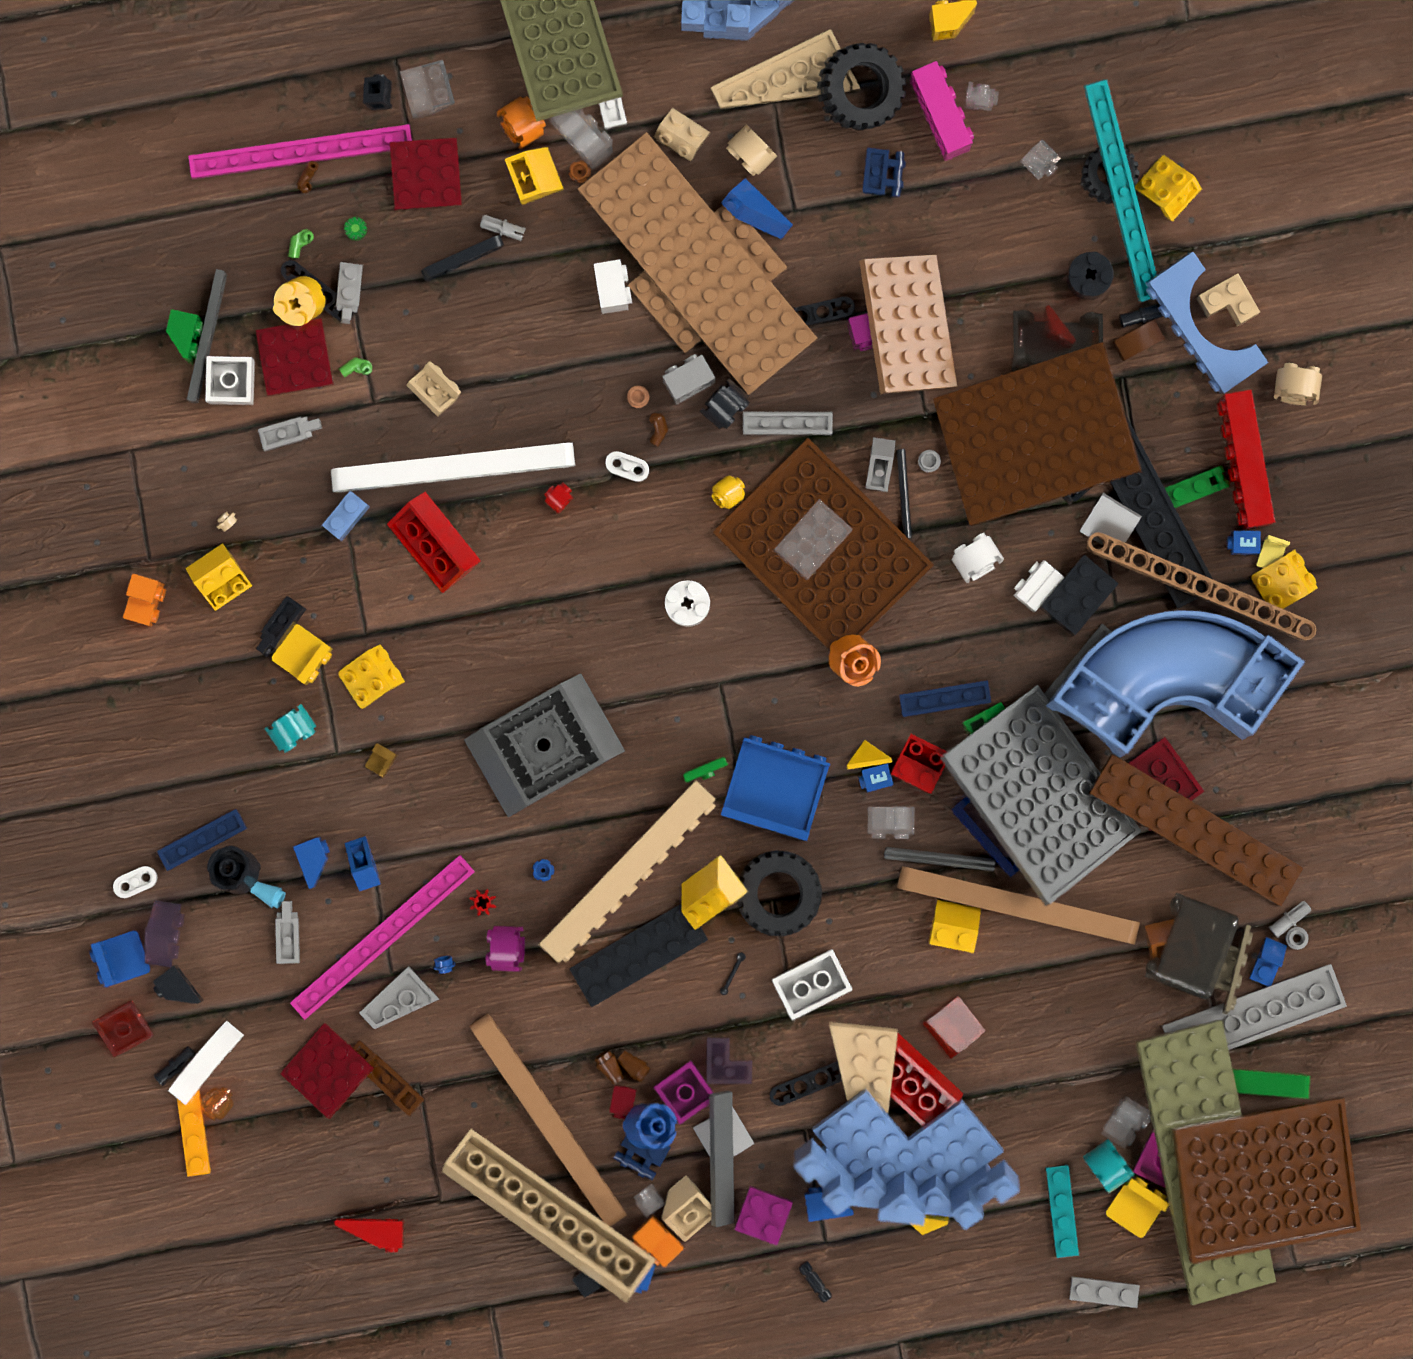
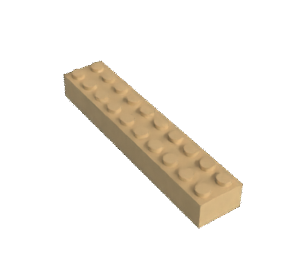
(622, 877)
(548, 1215)

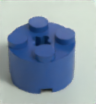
(650, 1126)

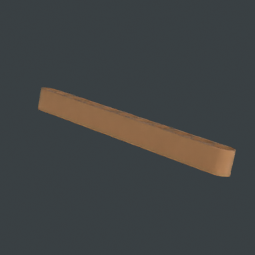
(1211, 587)
(1018, 905)
(548, 1120)

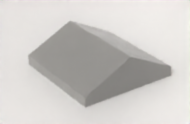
(741, 1137)

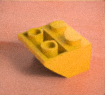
(949, 18)
(533, 174)
(218, 577)

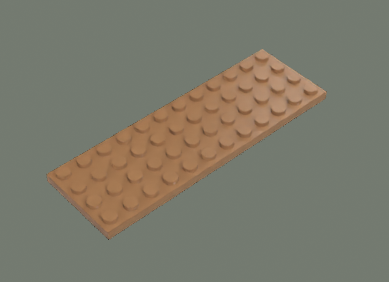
(697, 264)

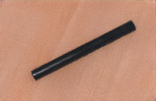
(904, 493)

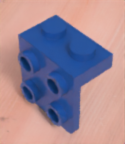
(119, 958)

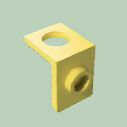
(1271, 551)

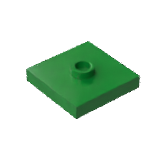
(705, 771)

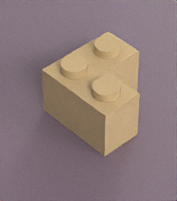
(1230, 295)

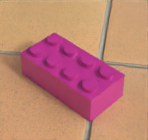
(941, 111)

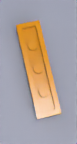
(194, 1136)

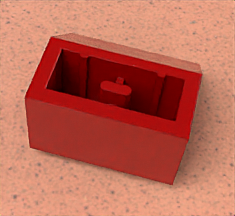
(919, 764)

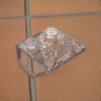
(427, 89)

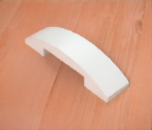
(205, 1062)

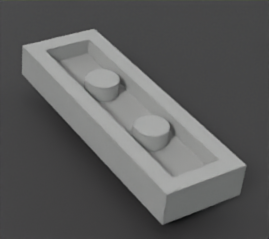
(1104, 1292)

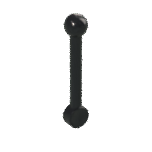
(740, 957)

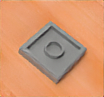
(1110, 519)

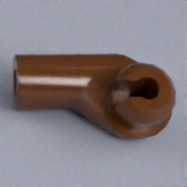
(306, 176)
(660, 426)

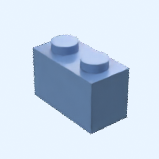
(345, 516)

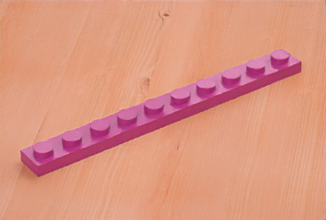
(296, 152)
(382, 937)

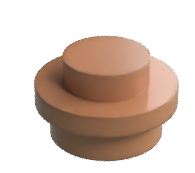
(638, 396)

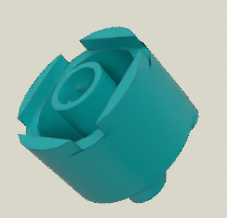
(291, 728)
(1108, 1166)

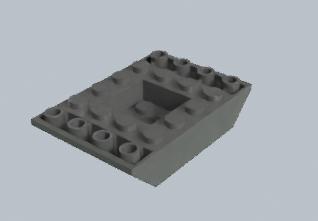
(577, 737)

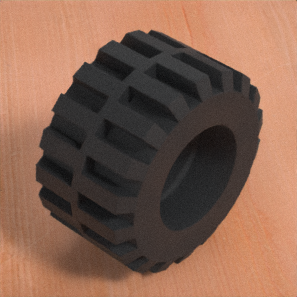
(1092, 182)

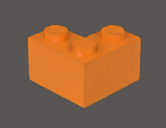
(144, 600)
(657, 1240)

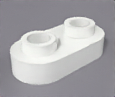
(627, 467)
(135, 882)

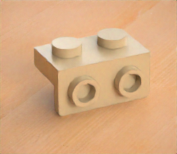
(681, 134)
(434, 388)

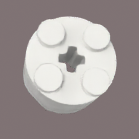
(976, 558)
(676, 596)

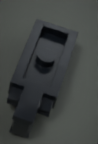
(280, 625)

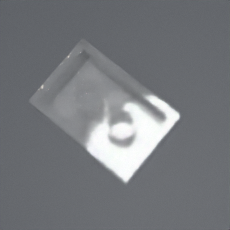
(584, 136)
(813, 540)

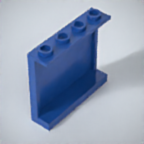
(775, 788)

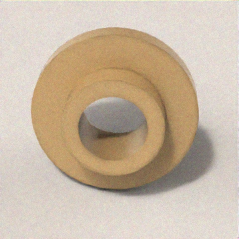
(226, 521)

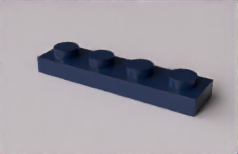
(945, 698)
(202, 840)

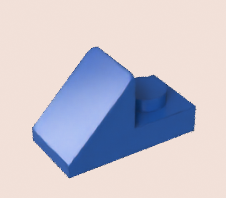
(1268, 962)

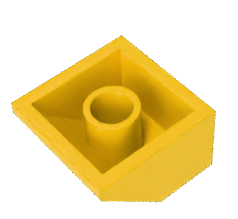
(955, 926)

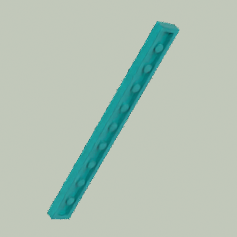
(1121, 185)

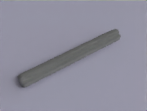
(939, 858)

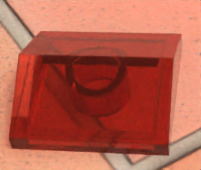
(1056, 329)
(954, 1027)
(123, 1028)

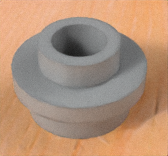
(1303, 941)

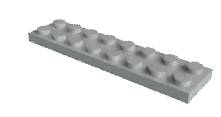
(1272, 1007)

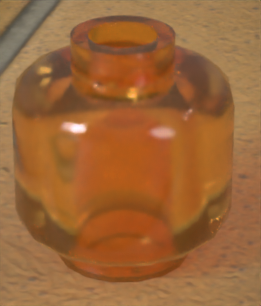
(217, 1103)

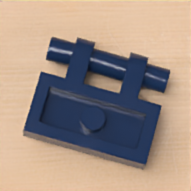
(876, 172)
(651, 1155)

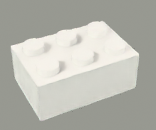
(811, 984)

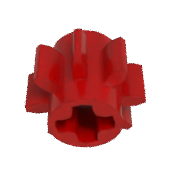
(481, 908)

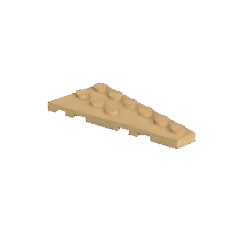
(784, 76)
(865, 1059)

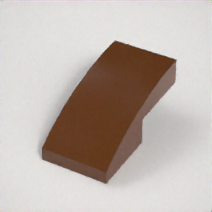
(1138, 340)

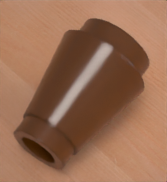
(608, 1065)
(634, 1066)

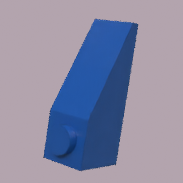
(754, 209)

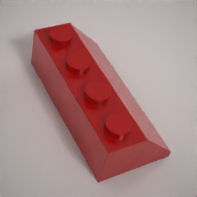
(433, 542)
(920, 1085)

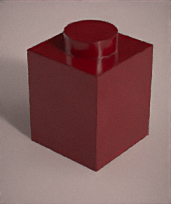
(622, 1101)

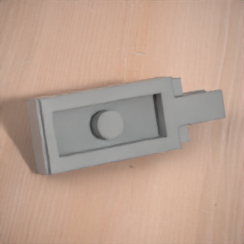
(348, 290)
(287, 432)
(287, 935)

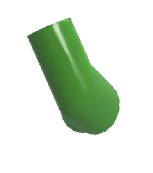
(298, 241)
(358, 365)

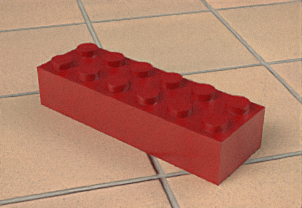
(1246, 460)

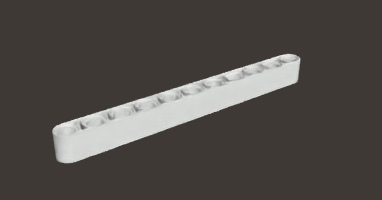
(452, 467)

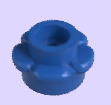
(549, 870)
(444, 964)

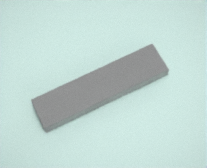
(787, 423)

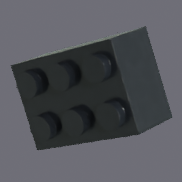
(1078, 595)

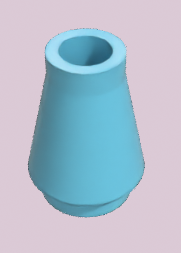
(268, 894)

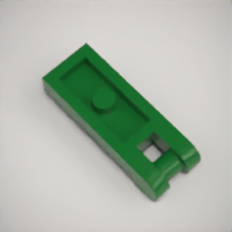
(1197, 487)

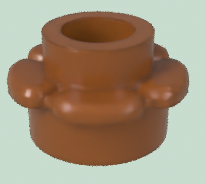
(583, 166)

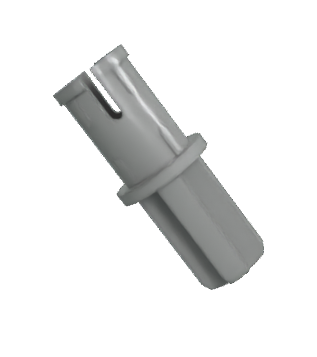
(502, 227)
(1290, 919)

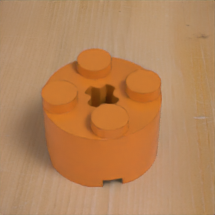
(521, 122)
(854, 660)

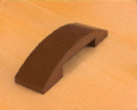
(390, 1081)

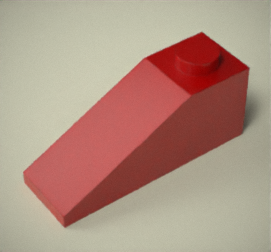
(378, 1232)

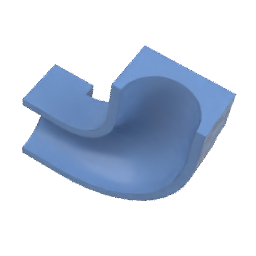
(1175, 661)

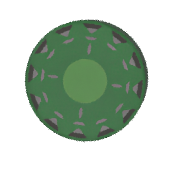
(355, 228)

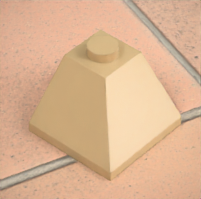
(686, 1209)

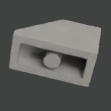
(880, 464)

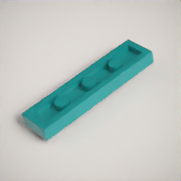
(1062, 1211)

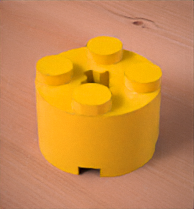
(299, 301)

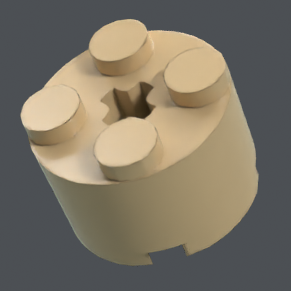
(751, 149)
(1298, 384)

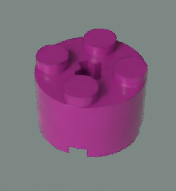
(505, 948)

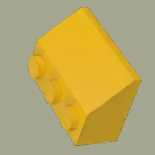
(710, 892)

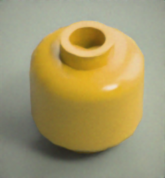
(728, 492)

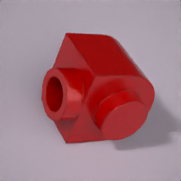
(558, 497)

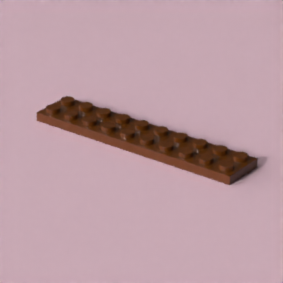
(1195, 830)

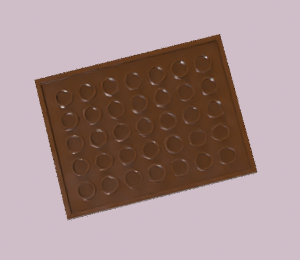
(1037, 434)
(856, 580)
(1266, 1180)

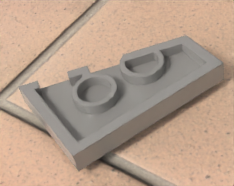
(398, 999)

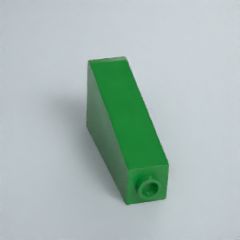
(1272, 1083)

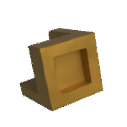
(380, 760)

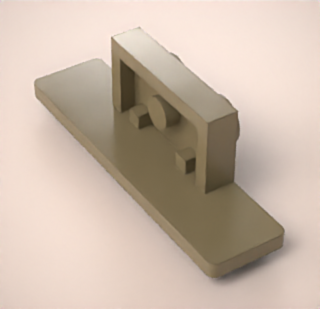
(1229, 976)

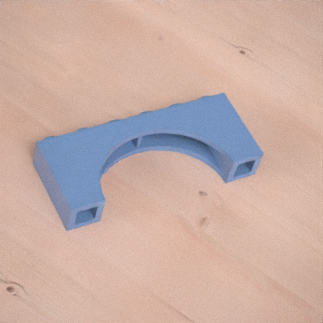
(1173, 291)

